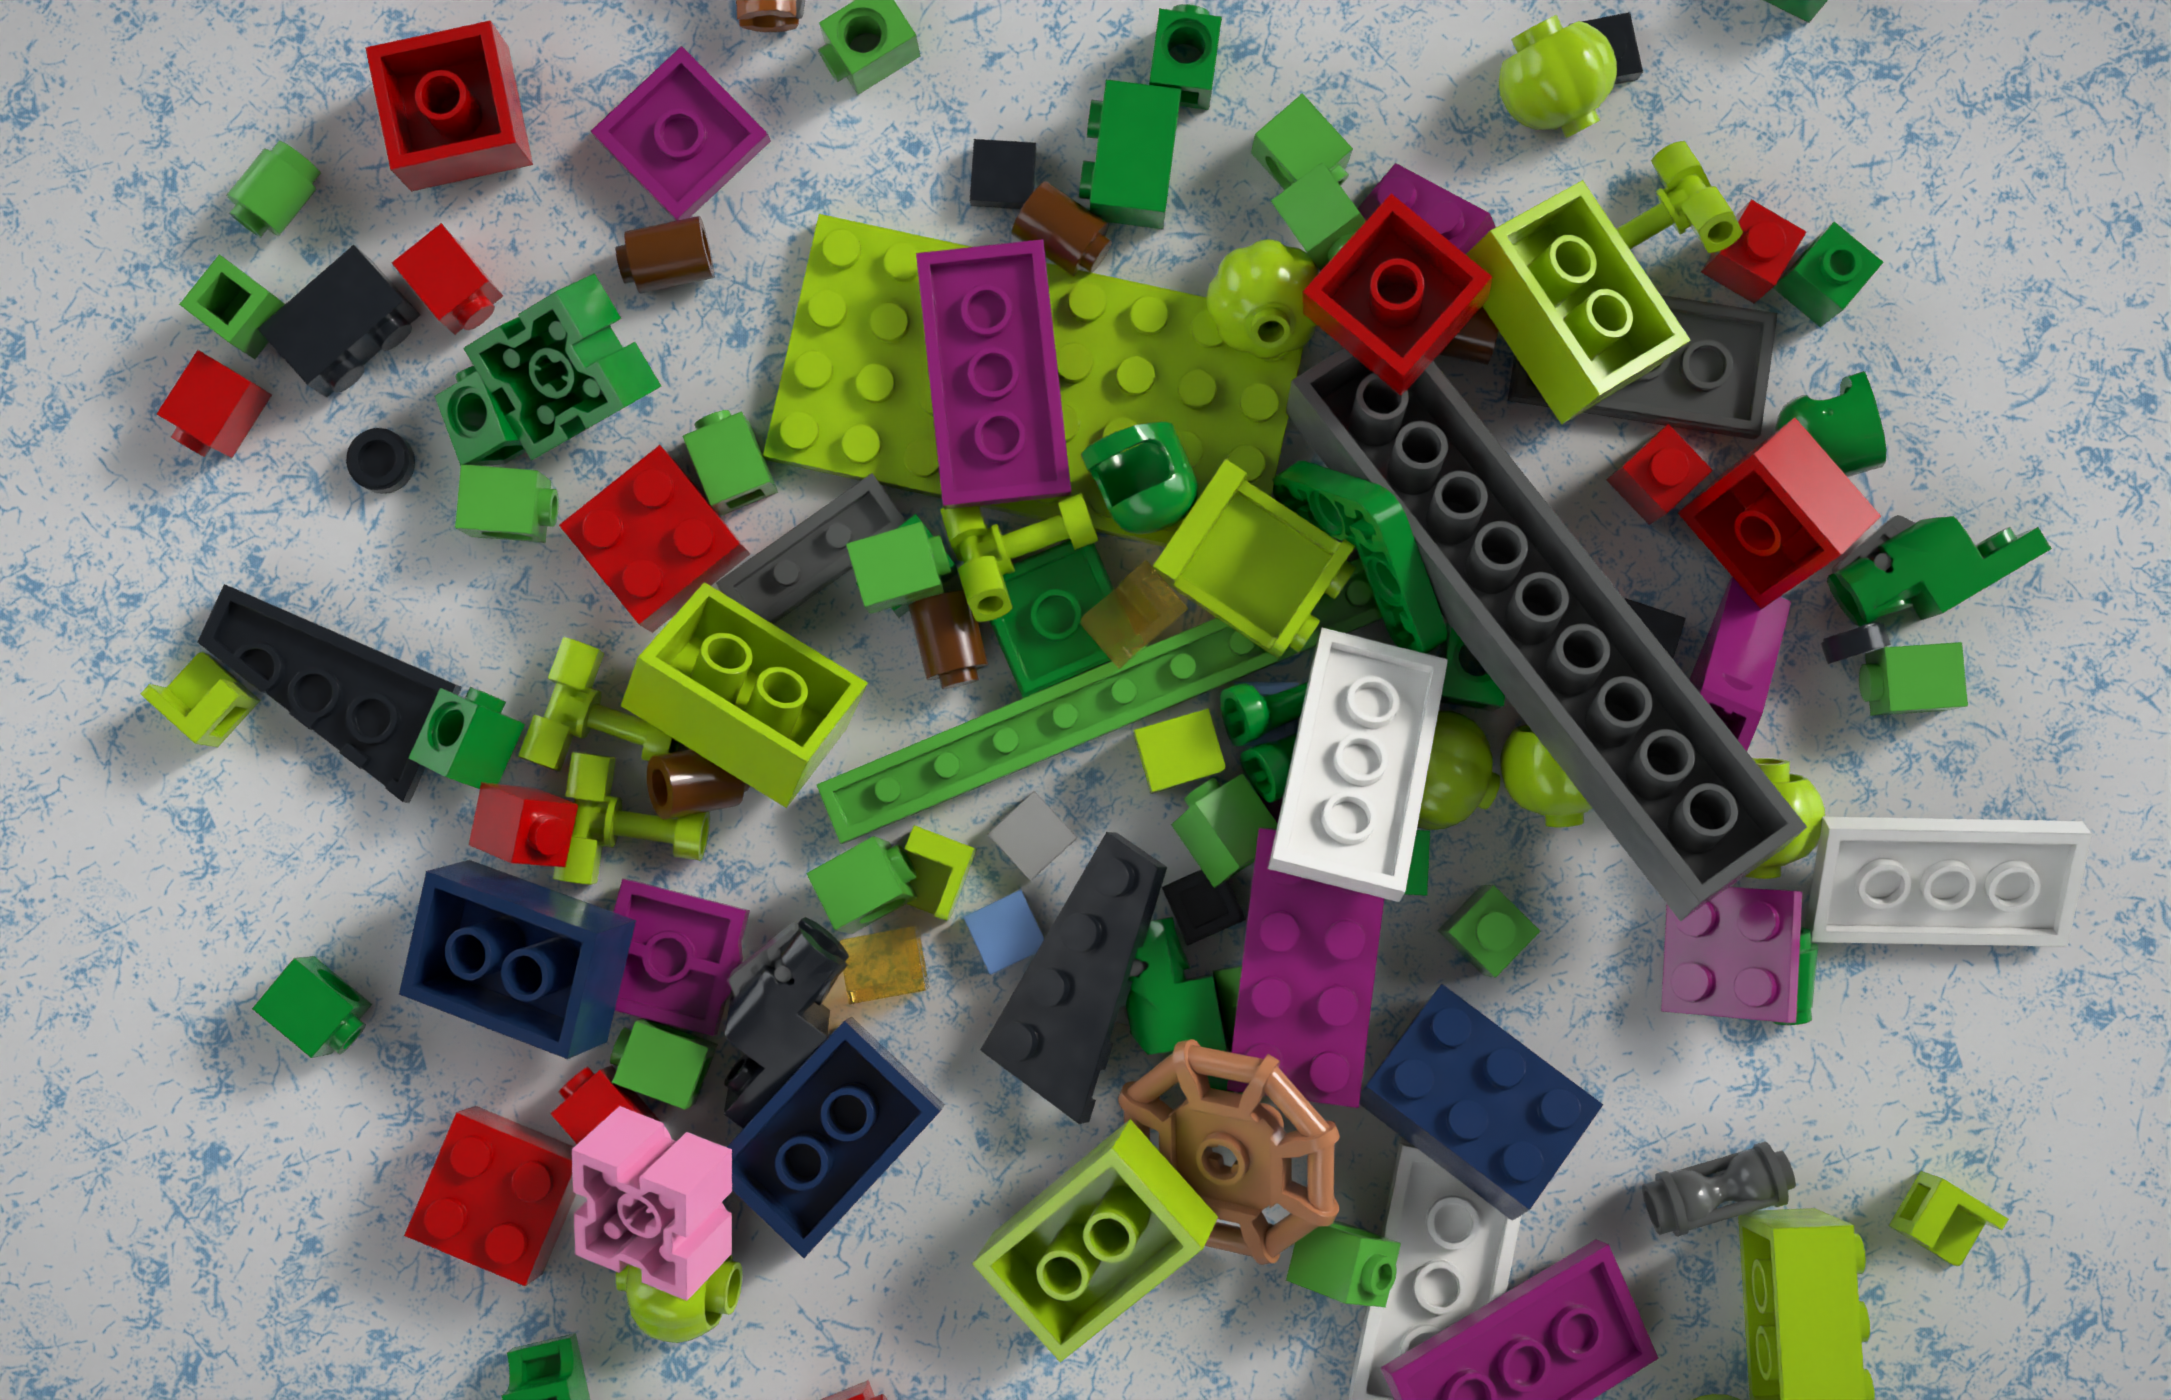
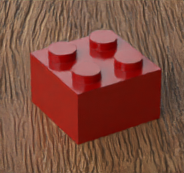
(449, 106)
(1396, 294)
(1779, 514)
(654, 539)
(496, 1196)

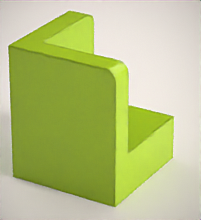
(203, 701)
(1179, 750)
(940, 871)
(1943, 1218)

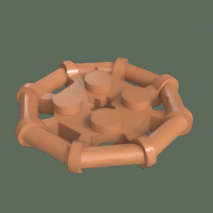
(1254, 1136)

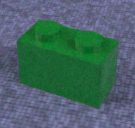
(1133, 153)

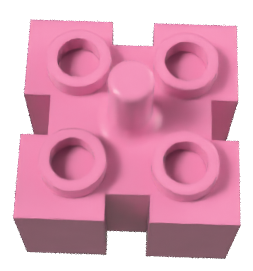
(652, 1202)

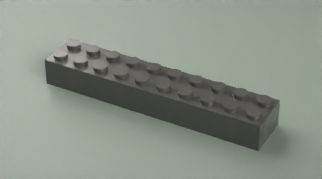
(1553, 632)

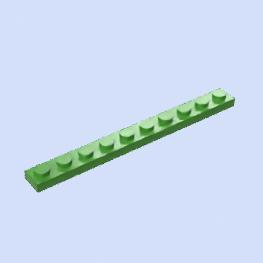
(1067, 716)

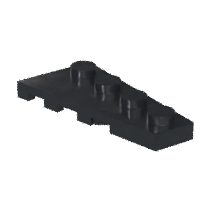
(329, 683)
(1068, 1000)

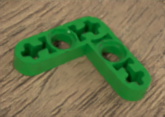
(1383, 537)

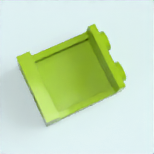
(1254, 562)

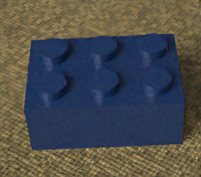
(517, 958)
(1479, 1103)
(828, 1136)

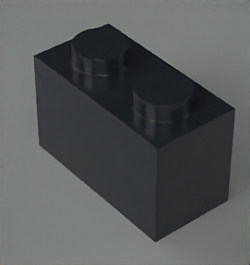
(340, 323)

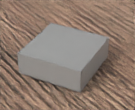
(1032, 835)

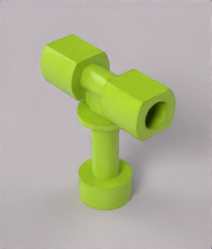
(1684, 203)
(989, 553)
(577, 710)
(602, 821)

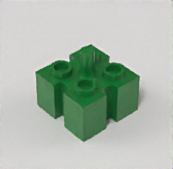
(562, 366)

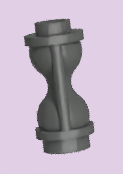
(1690, 1199)

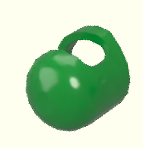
(1844, 425)
(1147, 484)

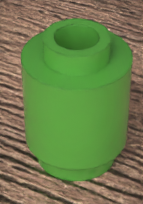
(273, 190)

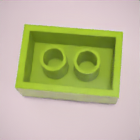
(1574, 302)
(743, 694)
(1096, 1241)
(1803, 1306)

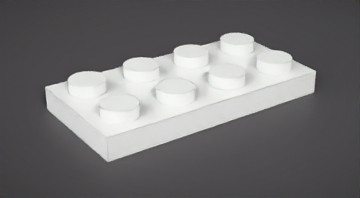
(1359, 765)
(1947, 881)
(1448, 1265)

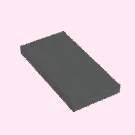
(1705, 386)

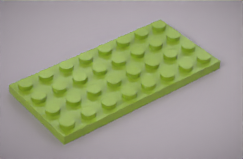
(1125, 355)

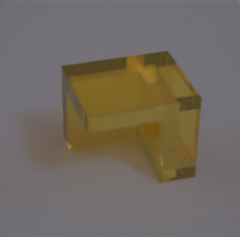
(1133, 614)
(885, 965)

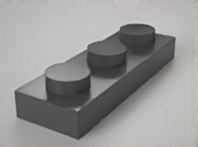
(811, 552)

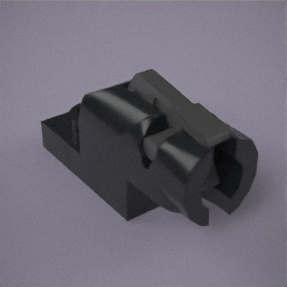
(779, 1013)

